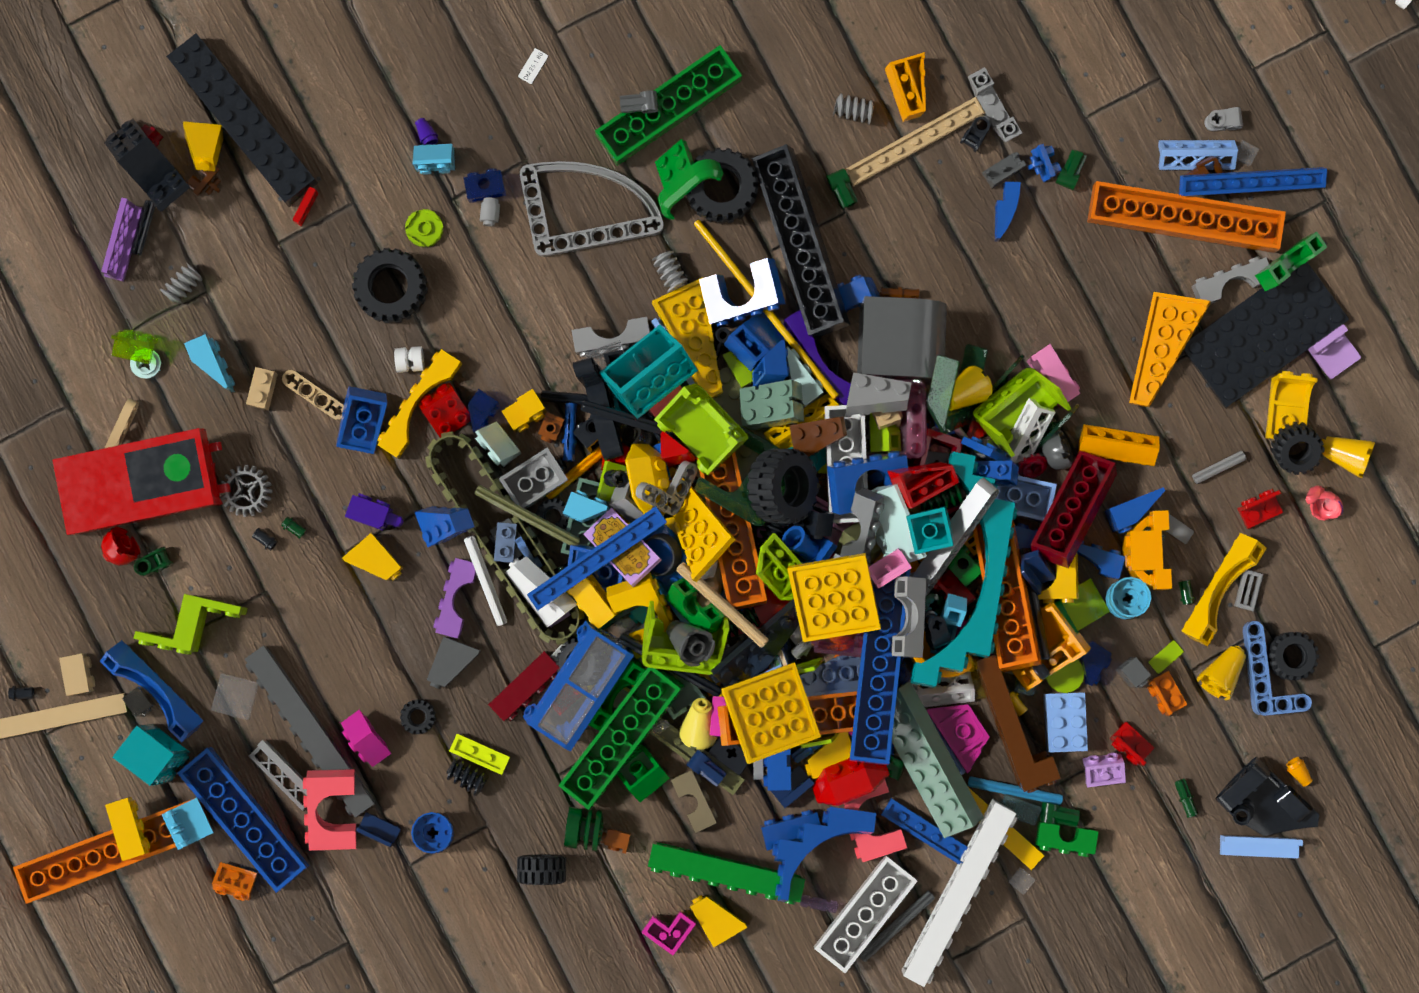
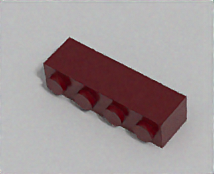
(524, 686)

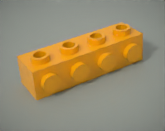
(1119, 445)

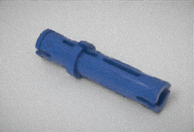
(569, 437)

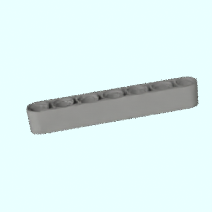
(962, 526)

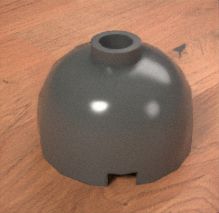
(1057, 452)

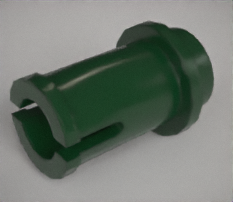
(293, 527)
(1186, 592)

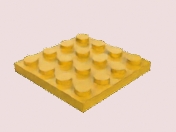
(834, 597)
(771, 713)

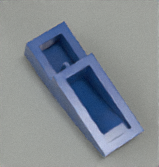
(1005, 209)

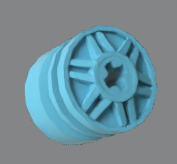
(1139, 598)

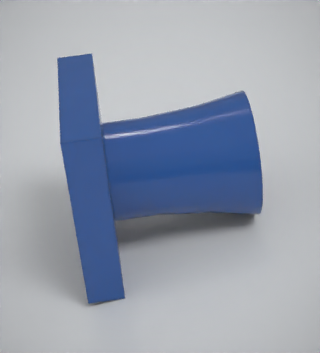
(807, 548)

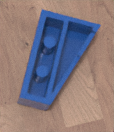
(856, 290)
(787, 828)

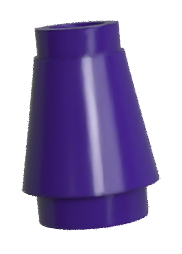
(426, 132)

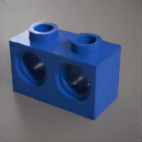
(1003, 472)

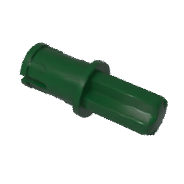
(1186, 798)

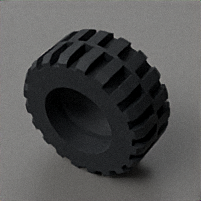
(741, 203)
(372, 267)
(766, 486)

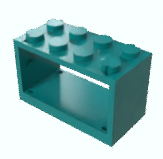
(648, 371)
(151, 754)

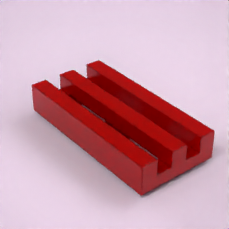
(305, 206)

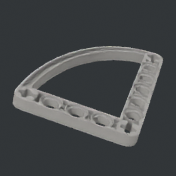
(545, 238)

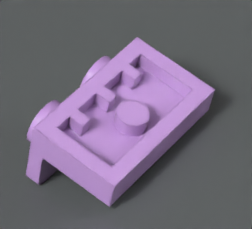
(1104, 769)

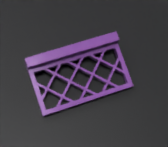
(121, 240)

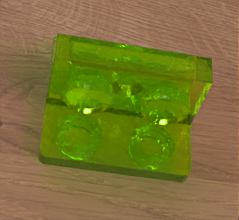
(133, 346)

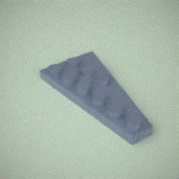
(833, 677)

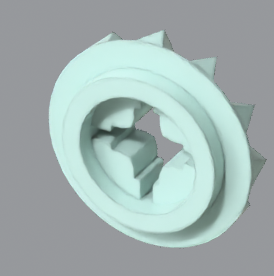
(144, 372)

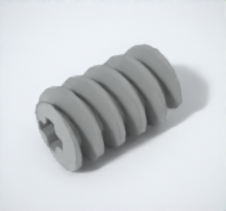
(853, 108)
(669, 271)
(181, 284)

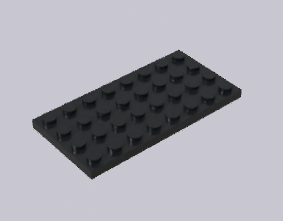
(1264, 334)

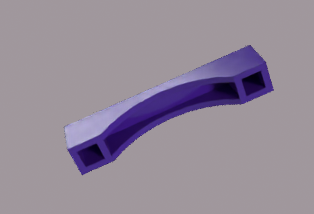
(797, 328)

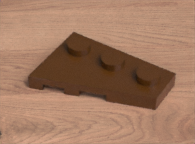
(816, 435)

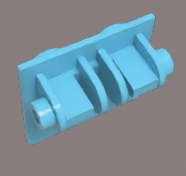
(187, 823)

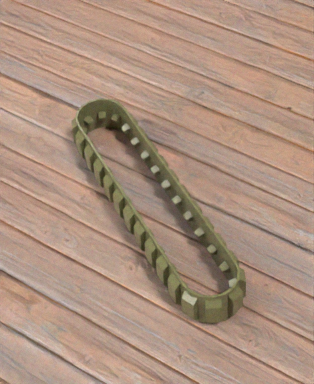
(435, 446)

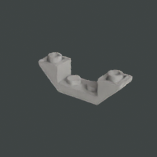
(1001, 122)

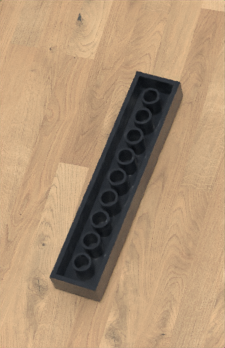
(242, 119)
(801, 241)

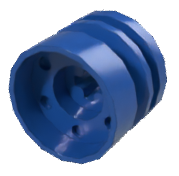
(426, 823)

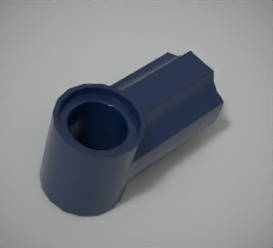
(703, 765)

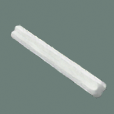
(485, 580)

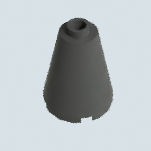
(690, 642)

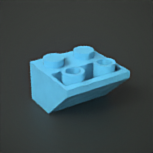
(434, 158)
(584, 509)

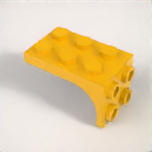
(1288, 401)

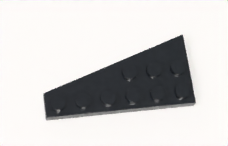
(750, 659)

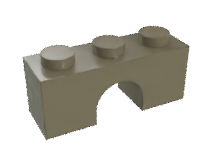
(689, 784)

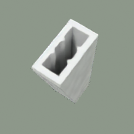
(527, 577)

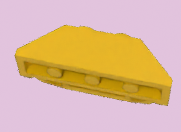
(646, 465)

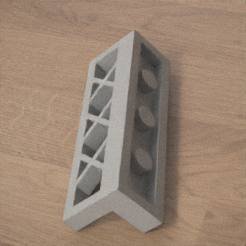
(285, 768)

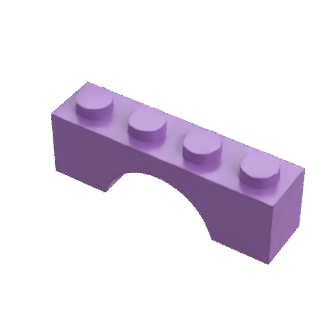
(449, 621)

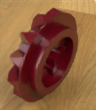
(1039, 466)

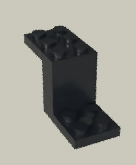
(146, 164)

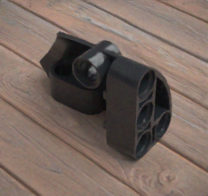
(1266, 800)

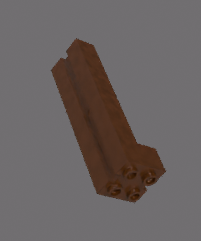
(1028, 769)

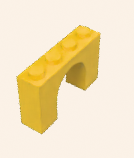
(1064, 586)
(623, 596)

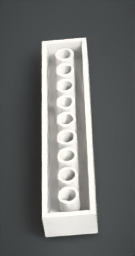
(958, 893)

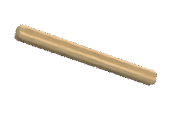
(726, 608)

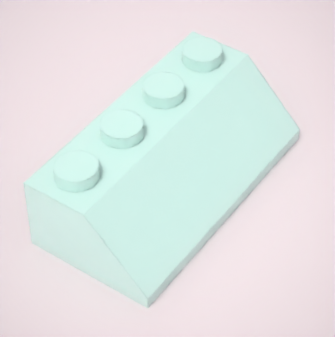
(893, 527)

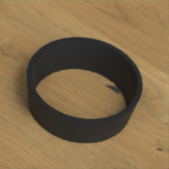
(676, 552)

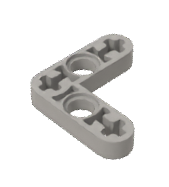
(671, 495)

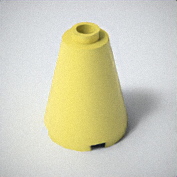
(697, 724)

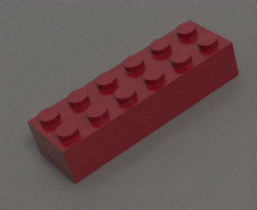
(1074, 508)

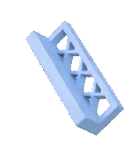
(1196, 148)
(1260, 846)

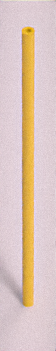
(770, 314)

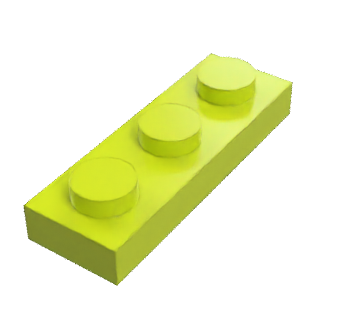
(479, 754)

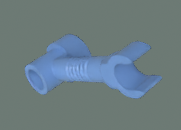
(525, 551)

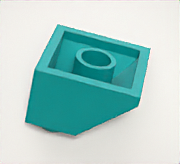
(930, 530)

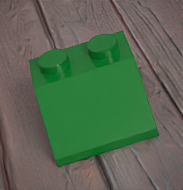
(642, 774)

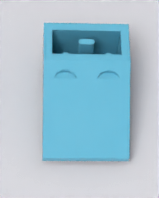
(204, 353)

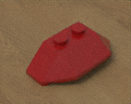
(848, 781)

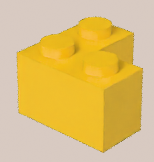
(524, 411)

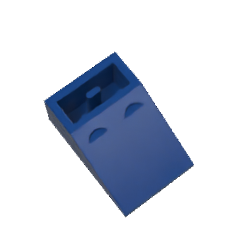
(753, 340)

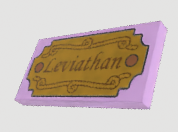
(634, 562)

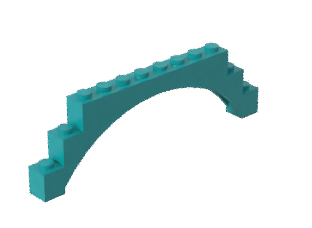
(978, 632)

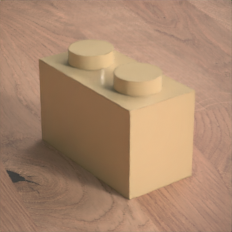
(261, 388)
(77, 674)

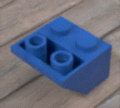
(772, 366)

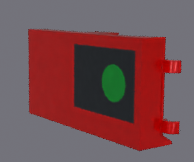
(138, 481)

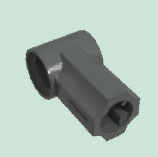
(644, 102)

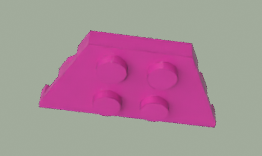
(961, 732)

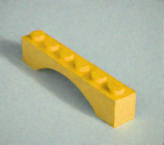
(397, 436)
(1242, 556)

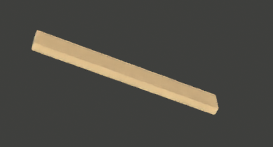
(914, 141)
(62, 715)

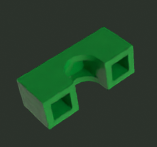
(683, 599)
(1083, 841)

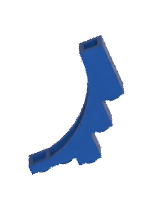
(837, 823)

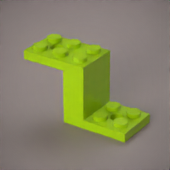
(189, 624)

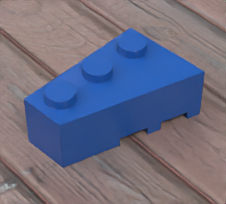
(443, 523)
(778, 771)

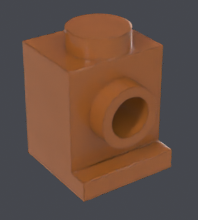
(553, 420)
(616, 839)

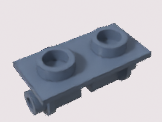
(505, 542)

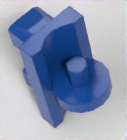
(1042, 164)

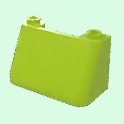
(702, 427)

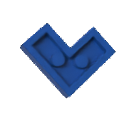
(988, 450)

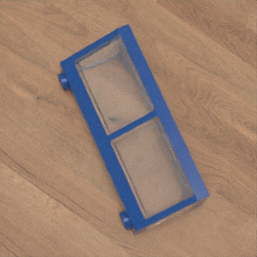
(579, 686)

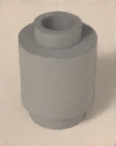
(490, 212)

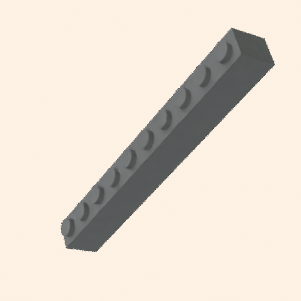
(305, 724)

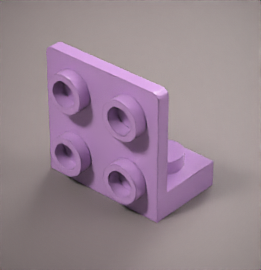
(1334, 352)

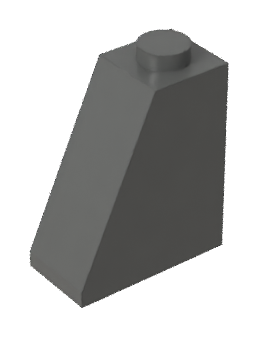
(450, 662)

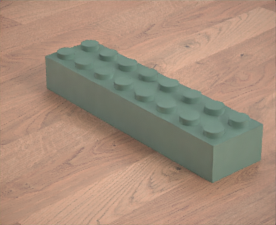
(932, 765)

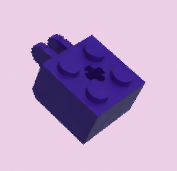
(372, 514)

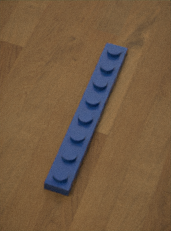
(1252, 181)
(597, 558)

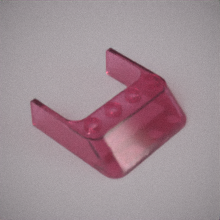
(914, 422)

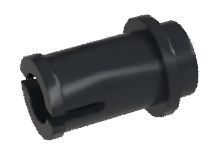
(263, 538)
(21, 693)

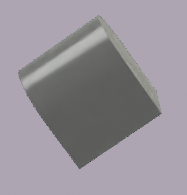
(901, 337)

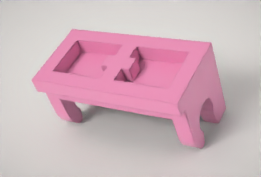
(888, 568)

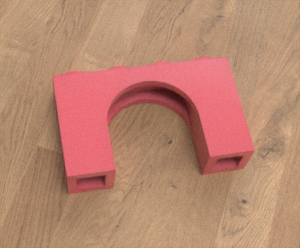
(320, 833)
(875, 846)

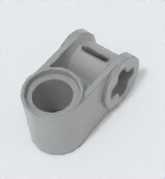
(1227, 119)

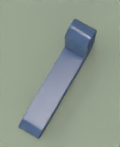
(1264, 677)

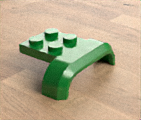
(681, 175)

